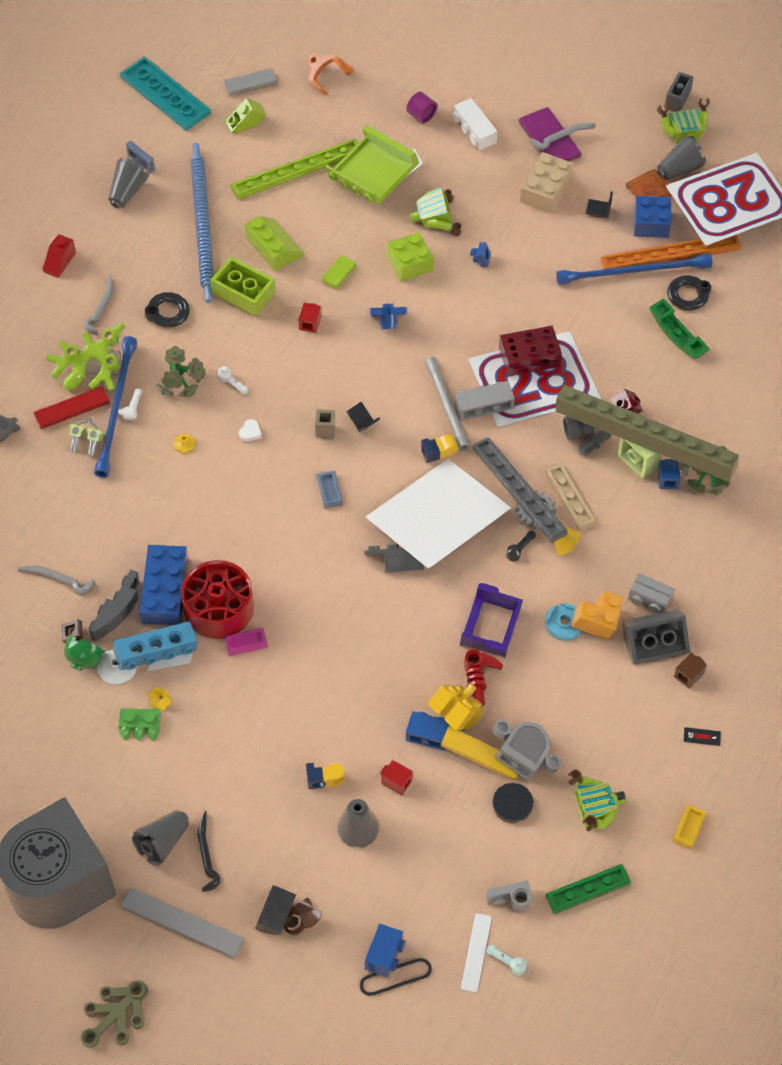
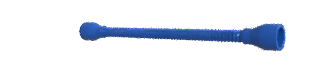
(701, 261)
(102, 466)

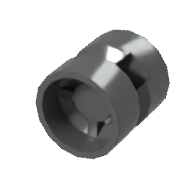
(575, 428)

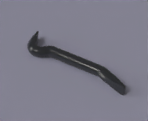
(201, 834)

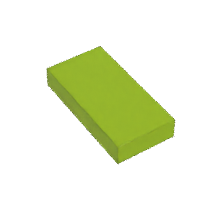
(338, 272)

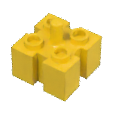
(456, 706)

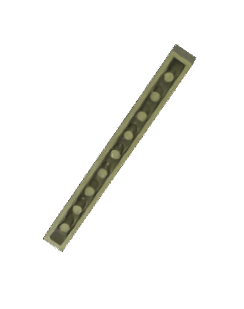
(647, 433)

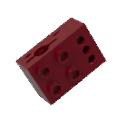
(530, 351)

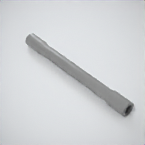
(459, 434)

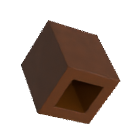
(690, 670)

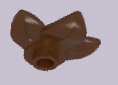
(303, 916)

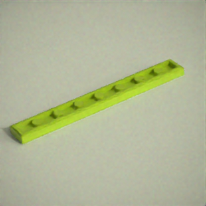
(292, 170)

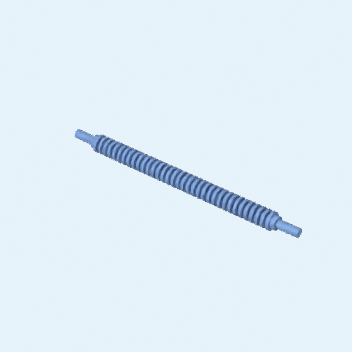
(202, 222)

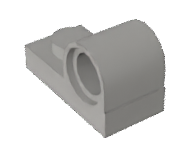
(510, 892)

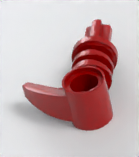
(475, 671)

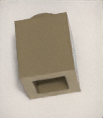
(325, 423)

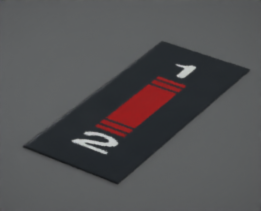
(702, 736)

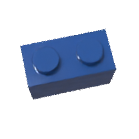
(426, 730)
(384, 950)

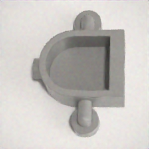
(525, 748)

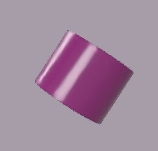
(421, 107)

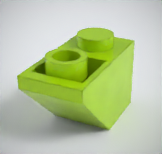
(246, 116)

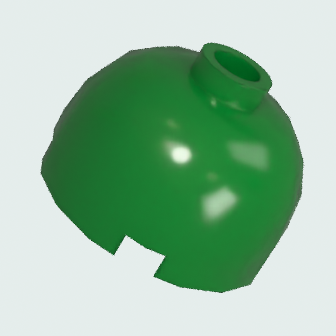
(82, 653)

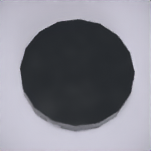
(512, 802)

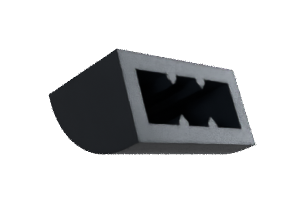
(275, 911)

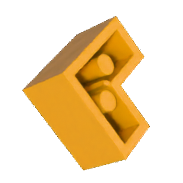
(599, 618)

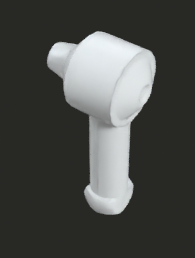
(224, 376)
(130, 413)

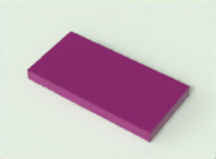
(543, 124)

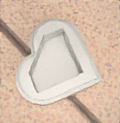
(250, 431)

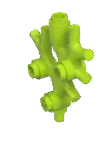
(79, 359)

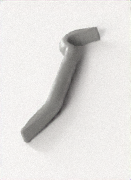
(542, 146)
(102, 305)
(58, 576)

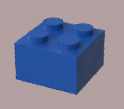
(652, 216)

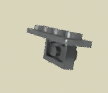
(396, 558)

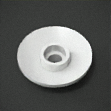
(111, 673)

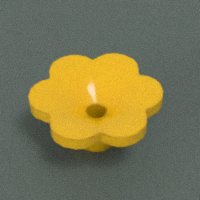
(184, 443)
(159, 698)

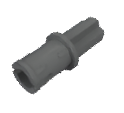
(594, 442)

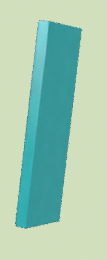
(165, 93)

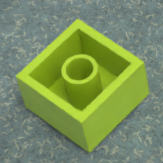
(410, 256)

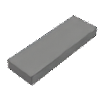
(250, 82)

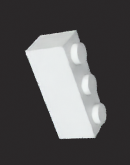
(475, 124)

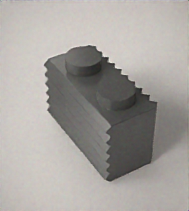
(679, 91)

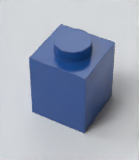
(669, 474)

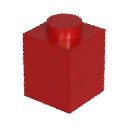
(310, 317)
(396, 777)

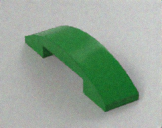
(677, 331)

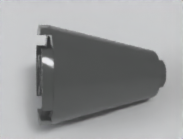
(681, 159)
(126, 182)
(358, 824)
(160, 836)

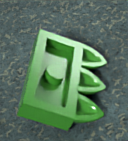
(139, 721)

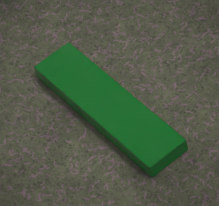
(588, 889)

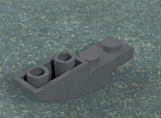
(116, 610)

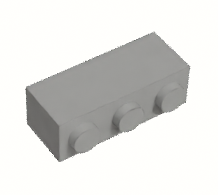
(484, 400)

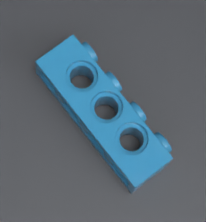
(161, 638)

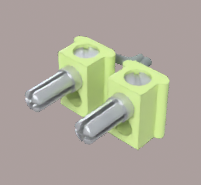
(94, 435)

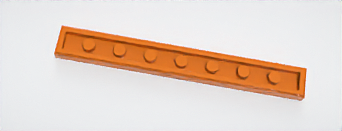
(669, 252)

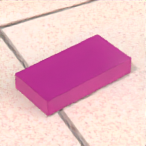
(246, 641)

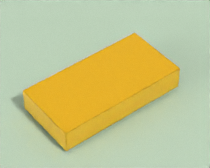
(689, 826)

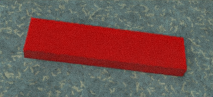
(71, 407)

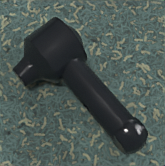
(514, 551)

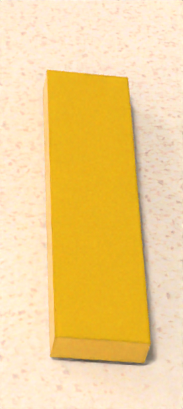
(475, 751)

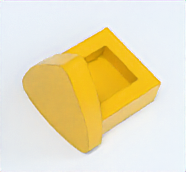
(567, 542)

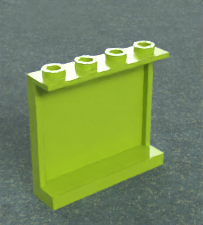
(374, 166)

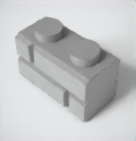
(651, 594)

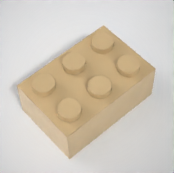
(546, 182)

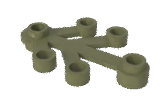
(117, 1011)

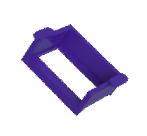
(491, 595)

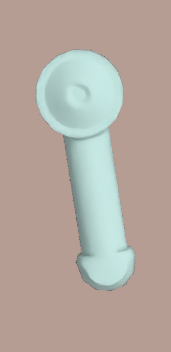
(518, 964)

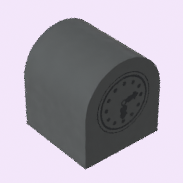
(53, 868)

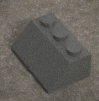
(656, 636)

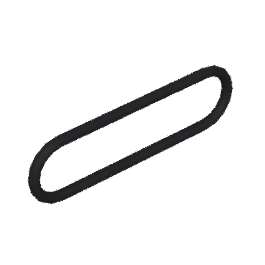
(400, 984)

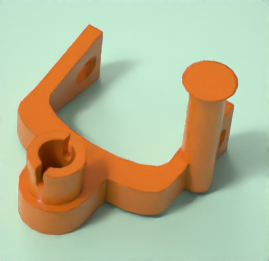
(318, 64)

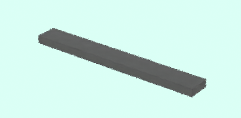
(520, 490)

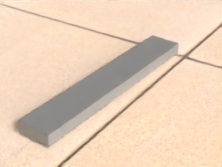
(182, 923)

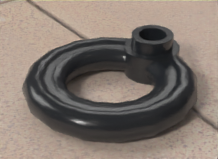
(703, 291)
(152, 308)

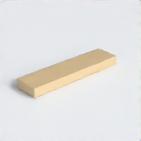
(570, 497)

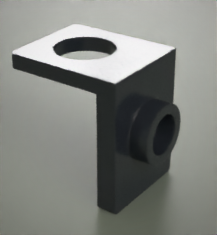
(599, 208)
(361, 417)

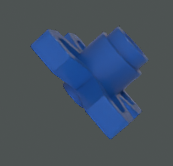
(388, 315)

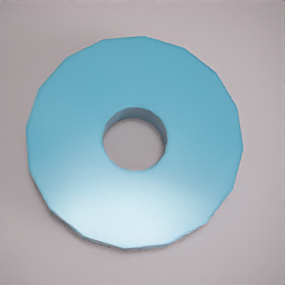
(558, 630)

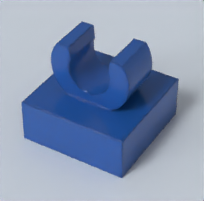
(481, 254)

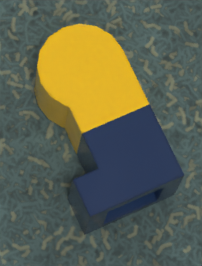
(438, 448)
(324, 776)

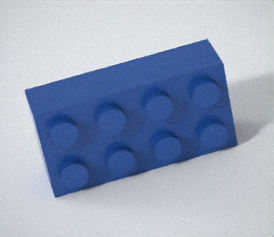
(163, 584)

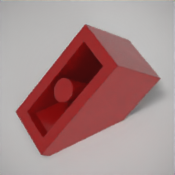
(59, 255)

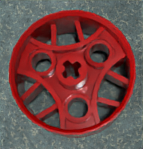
(217, 599)

